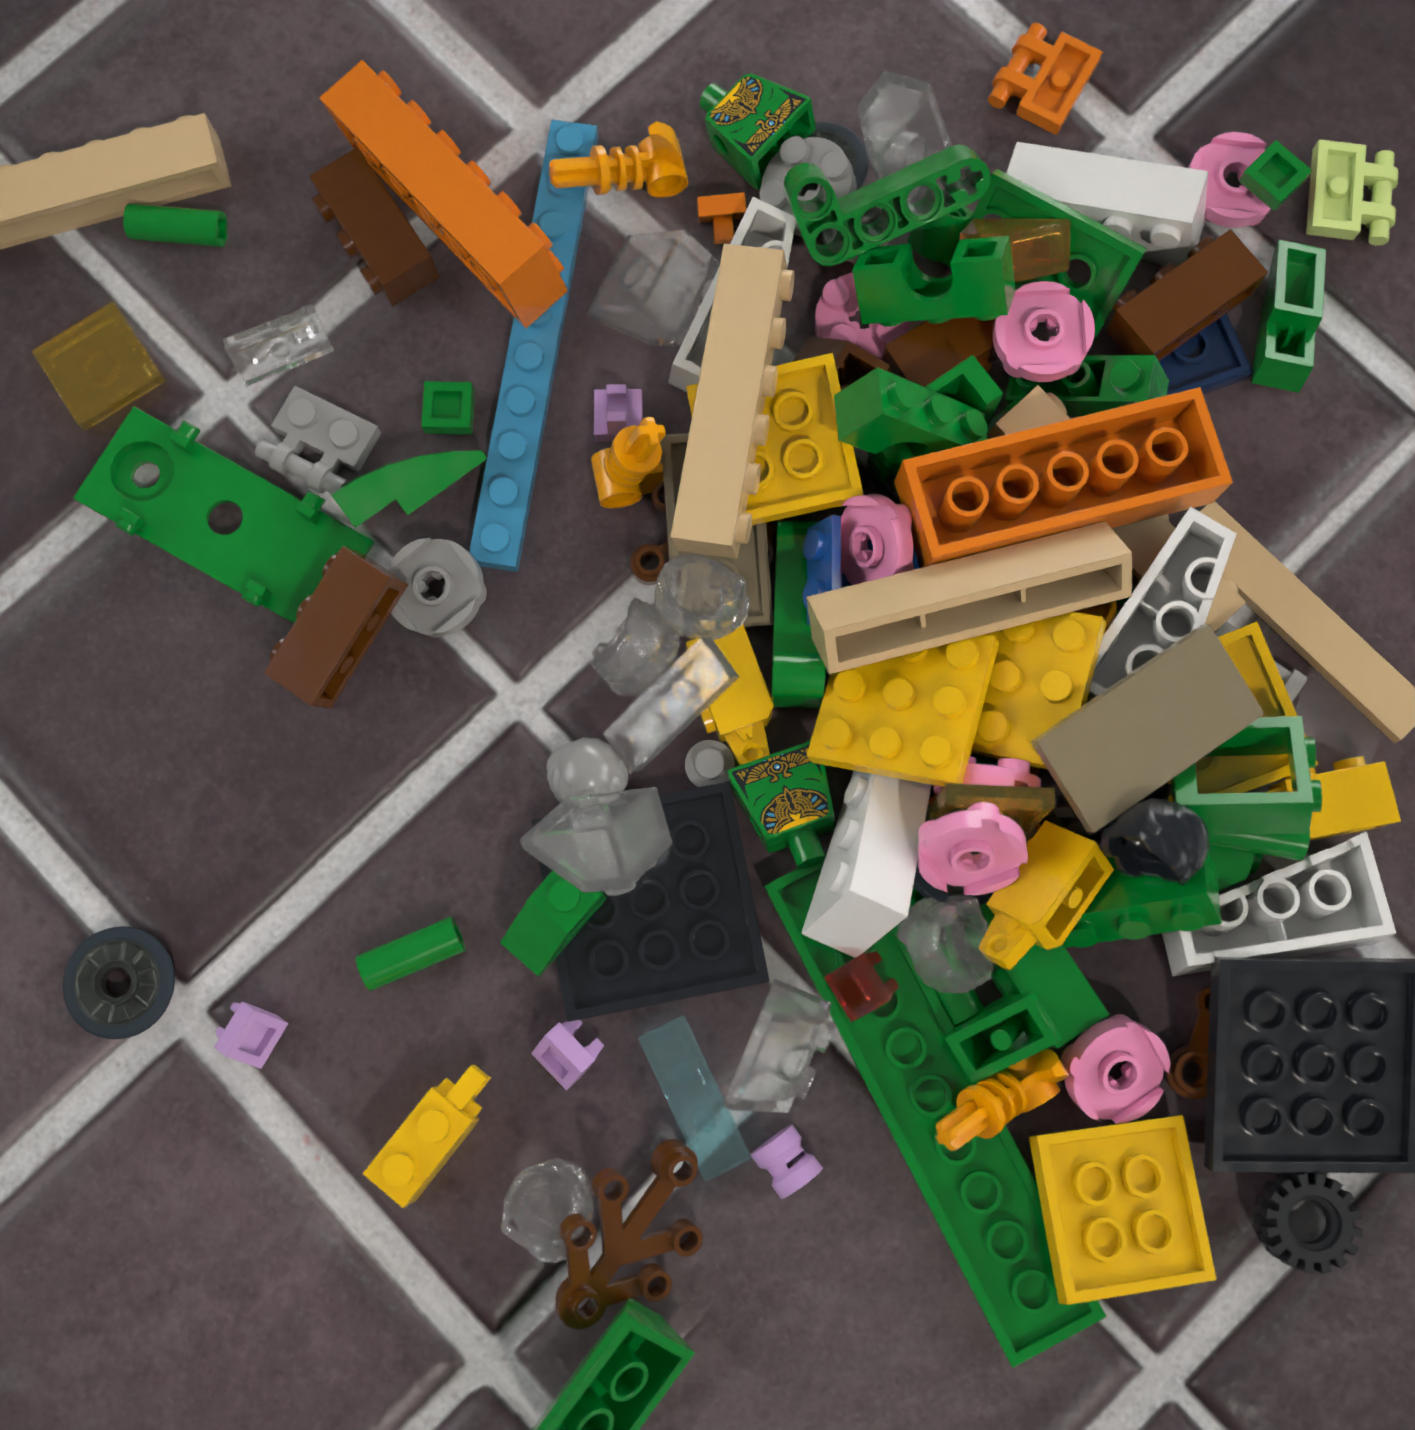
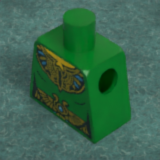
(754, 121)
(786, 802)

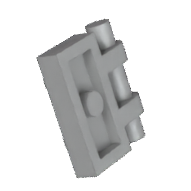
(324, 428)

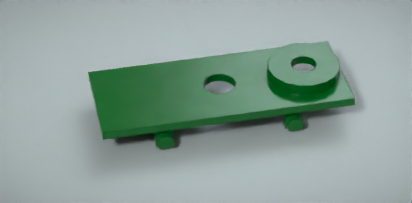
(272, 555)

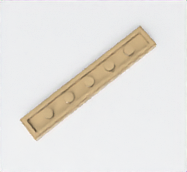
(1318, 632)

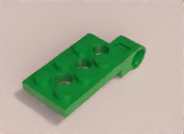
(1104, 250)

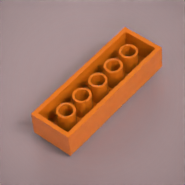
(447, 193)
(1064, 477)

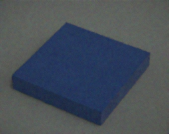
(1207, 360)

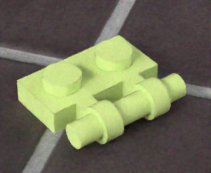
(1337, 192)

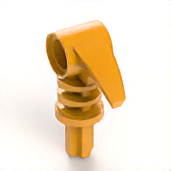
(655, 161)
(630, 465)
(1001, 1097)

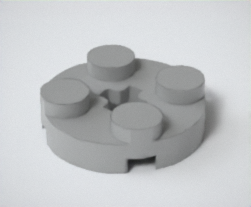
(811, 150)
(462, 589)

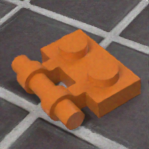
(1056, 86)

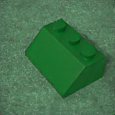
(620, 1375)

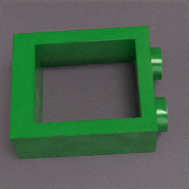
(1264, 810)

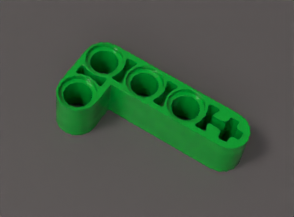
(886, 193)
(796, 663)

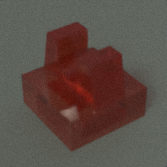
(859, 986)

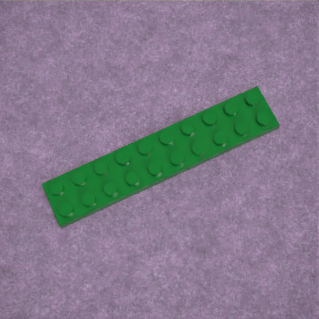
(975, 1193)

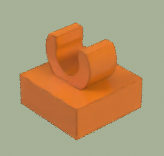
(722, 212)

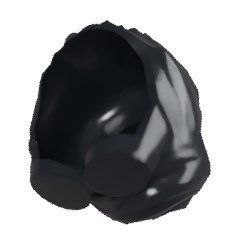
(1158, 841)

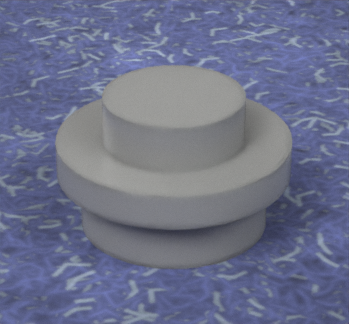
(708, 763)

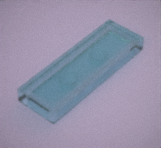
(694, 1098)

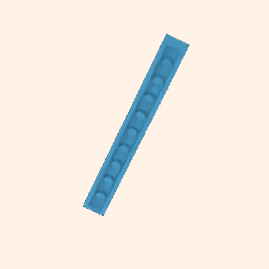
(530, 370)

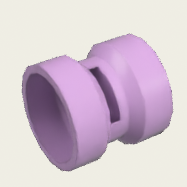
(780, 1150)

